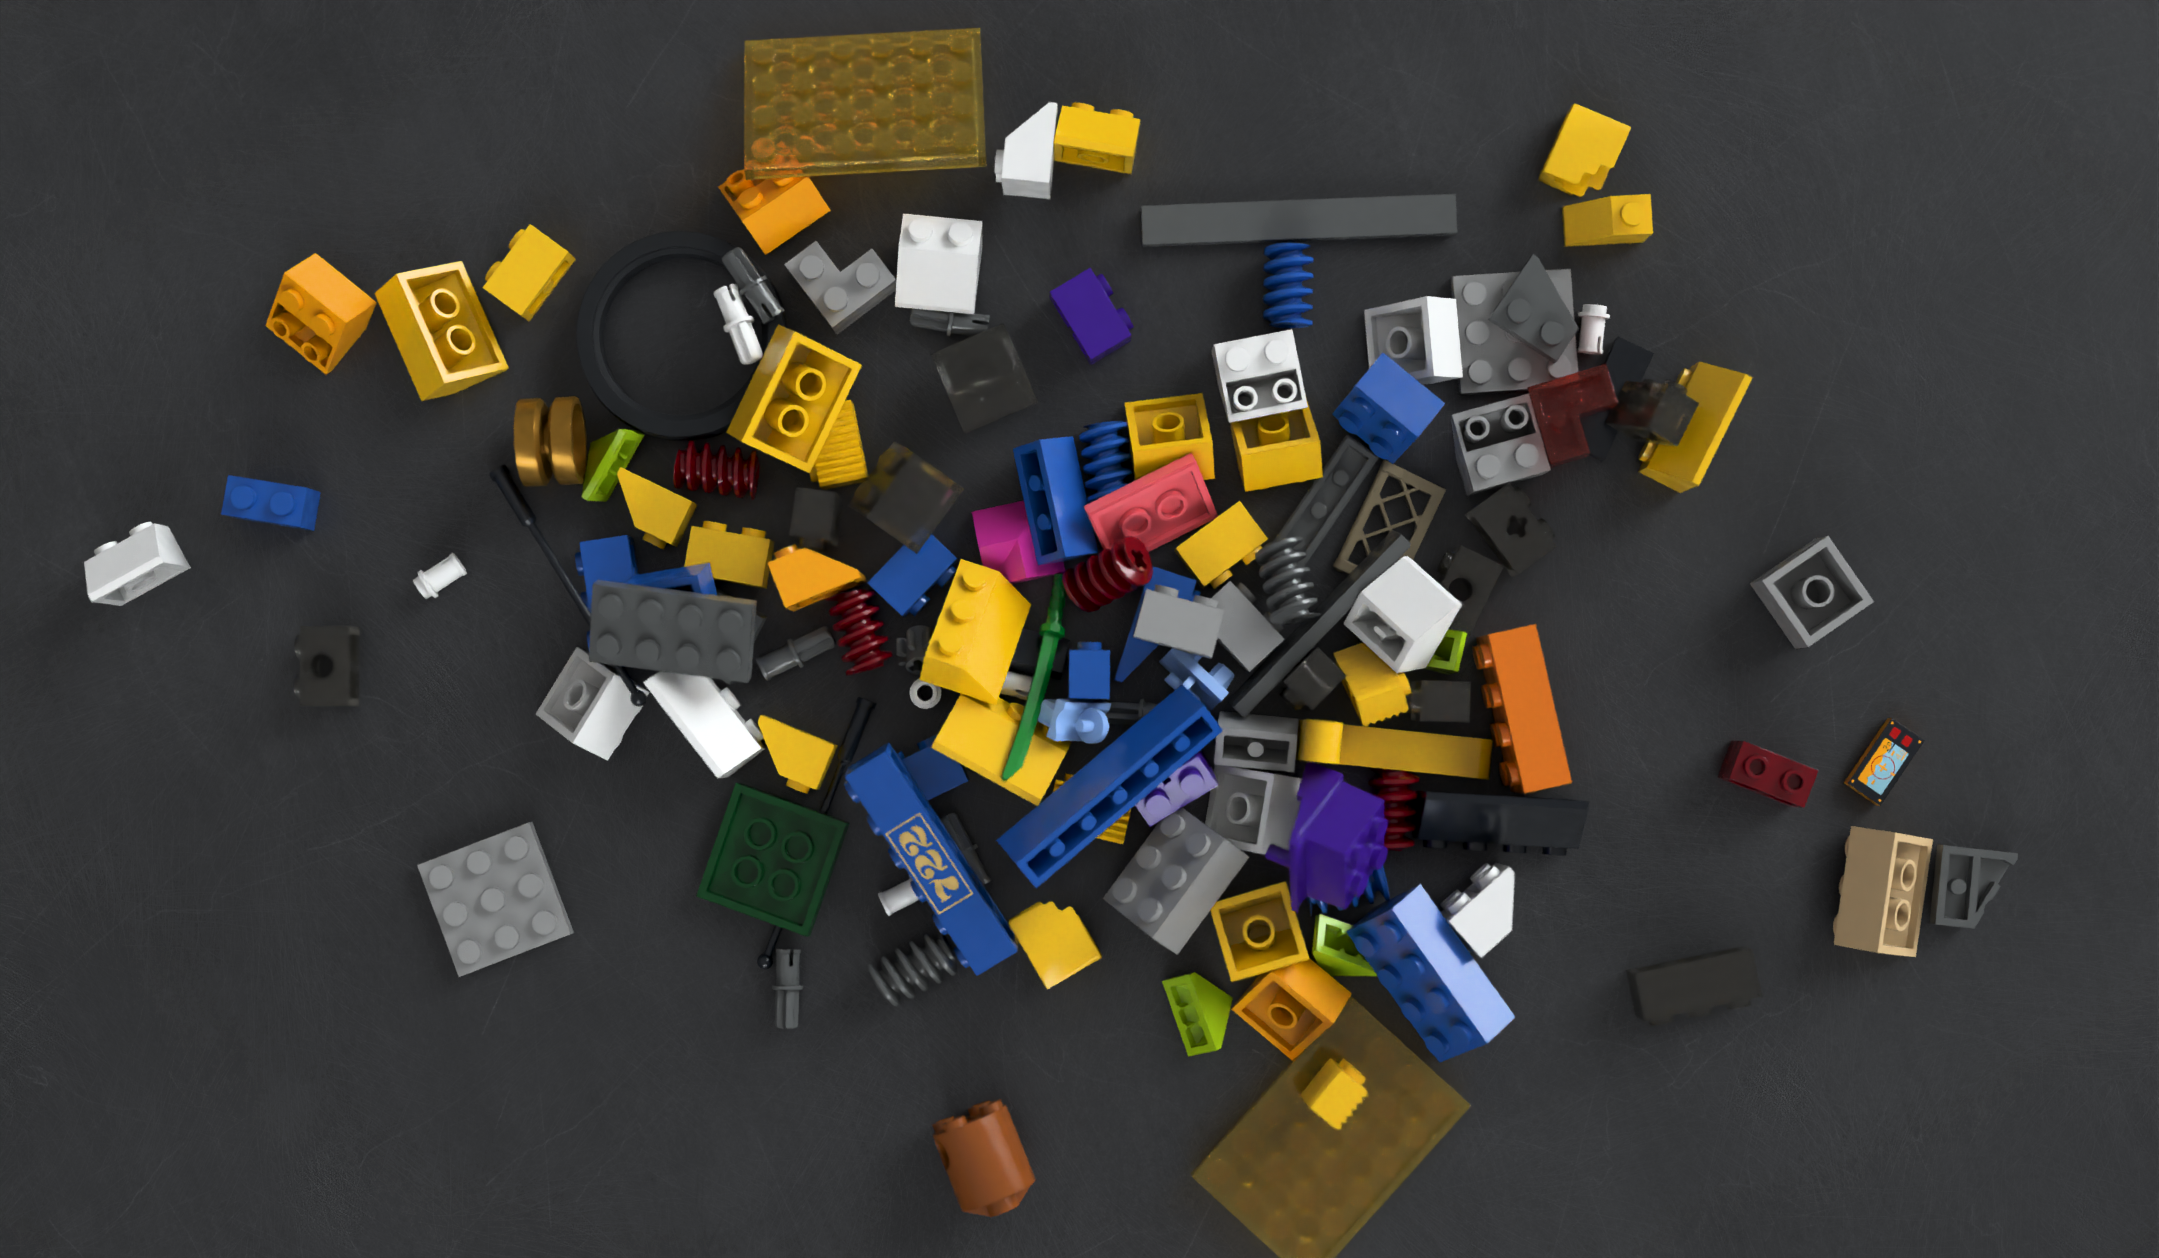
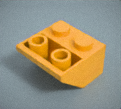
(774, 207)
(319, 312)

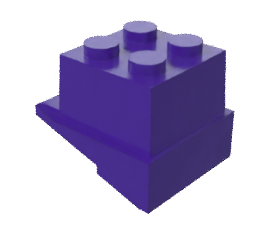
(1333, 839)

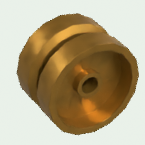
(550, 441)

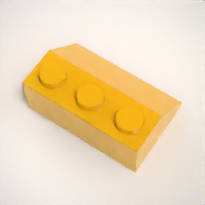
(440, 329)
(1718, 397)
(793, 398)
(976, 633)
(982, 738)

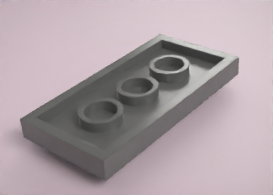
(672, 631)

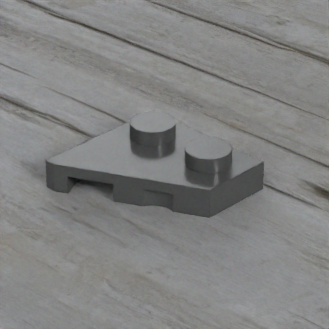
(1965, 883)

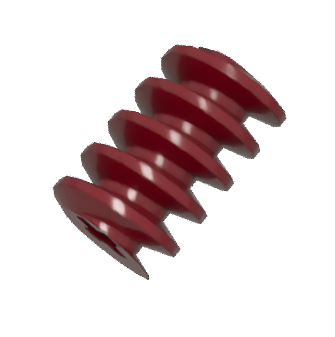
(716, 470)
(1108, 575)
(859, 631)
(1395, 792)

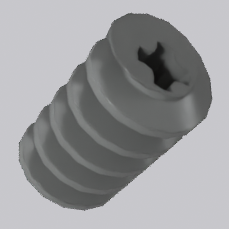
(1285, 582)
(914, 968)

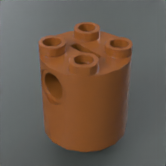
(984, 1159)

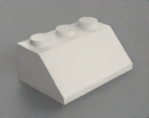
(708, 720)

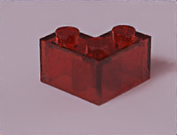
(1560, 406)

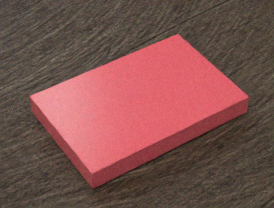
(1154, 506)

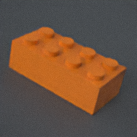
(1522, 710)

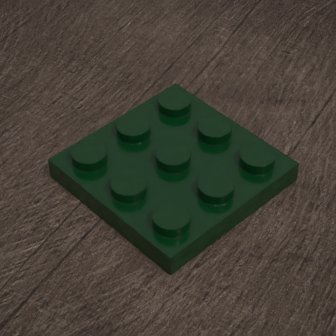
(772, 859)

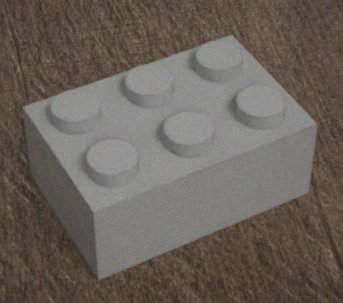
(1175, 879)

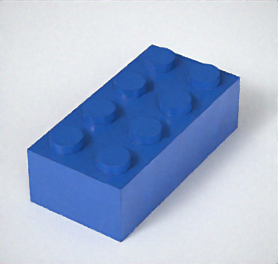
(1430, 974)

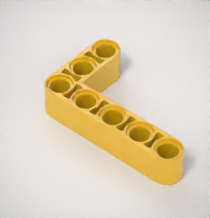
(1393, 749)

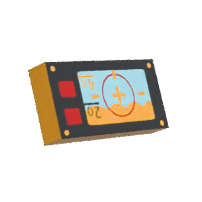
(1884, 761)

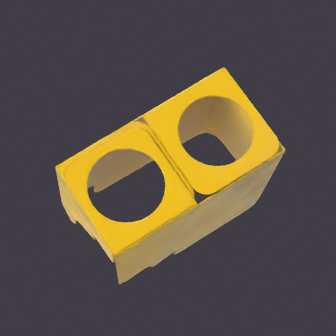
(1583, 151)
(1054, 941)

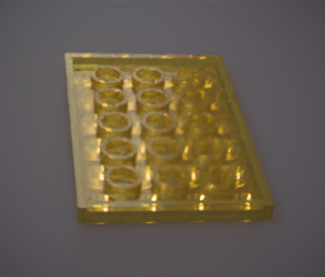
(863, 104)
(1317, 1185)

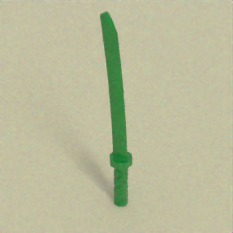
(1051, 634)

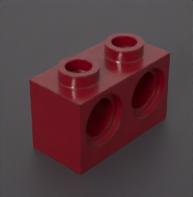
(1768, 774)

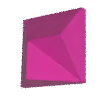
(1008, 545)

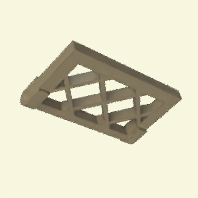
(1373, 498)

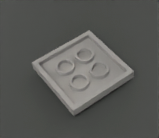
(1489, 355)
(495, 899)

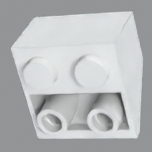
(1259, 376)
(1403, 616)
(1484, 910)

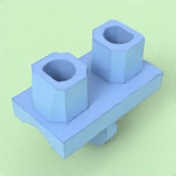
(1205, 686)
(1075, 719)

